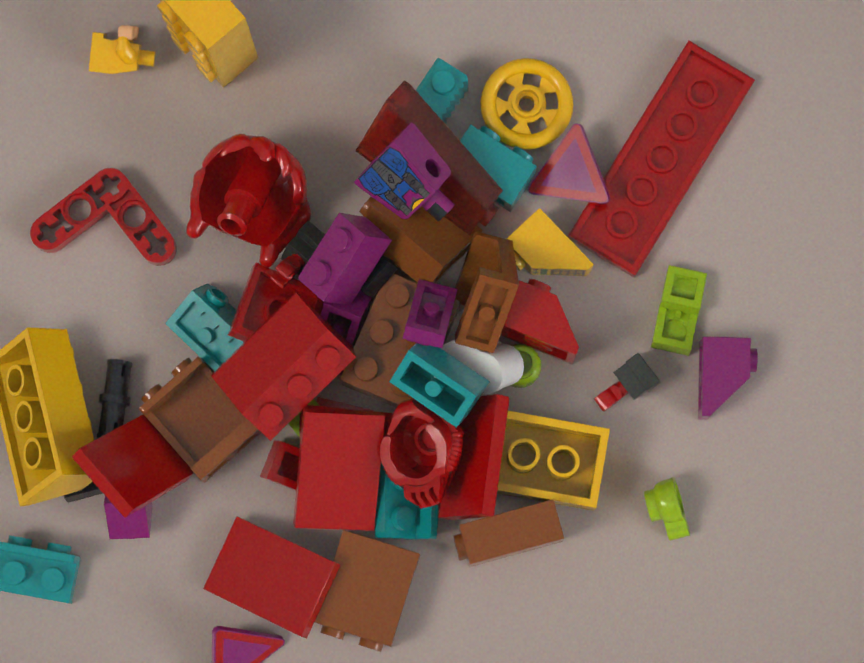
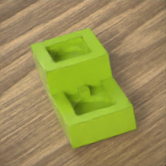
(678, 310)

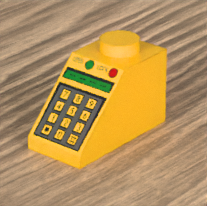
(546, 249)

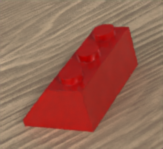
(283, 366)

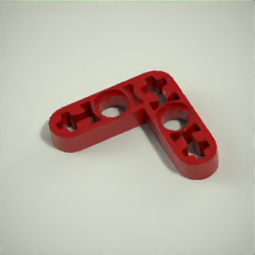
(116, 206)

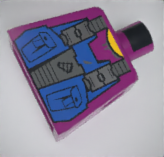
(408, 176)

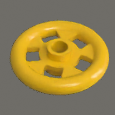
(551, 82)

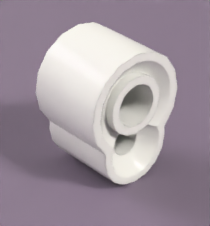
(500, 368)

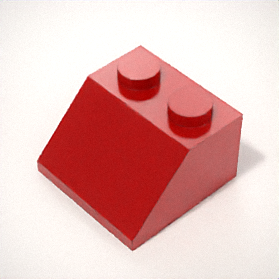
(540, 322)

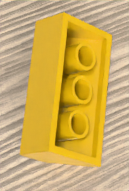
(43, 414)

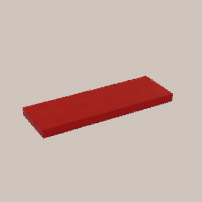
(662, 158)

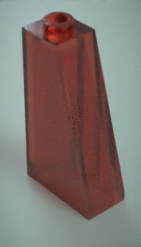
(469, 183)

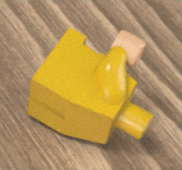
(119, 54)

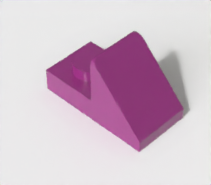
(430, 314)

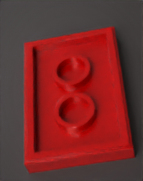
(133, 465)
(338, 469)
(477, 477)
(271, 577)

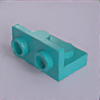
(204, 324)
(399, 517)
(36, 571)

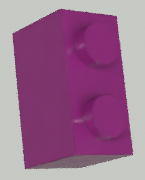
(344, 259)

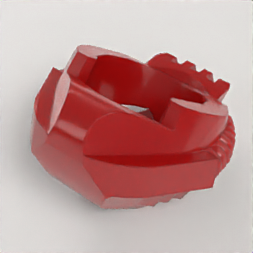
(421, 452)

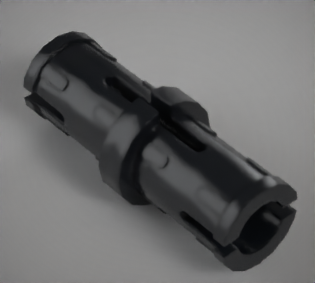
(115, 397)

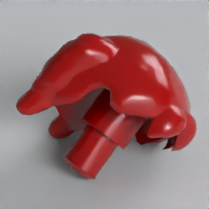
(251, 193)

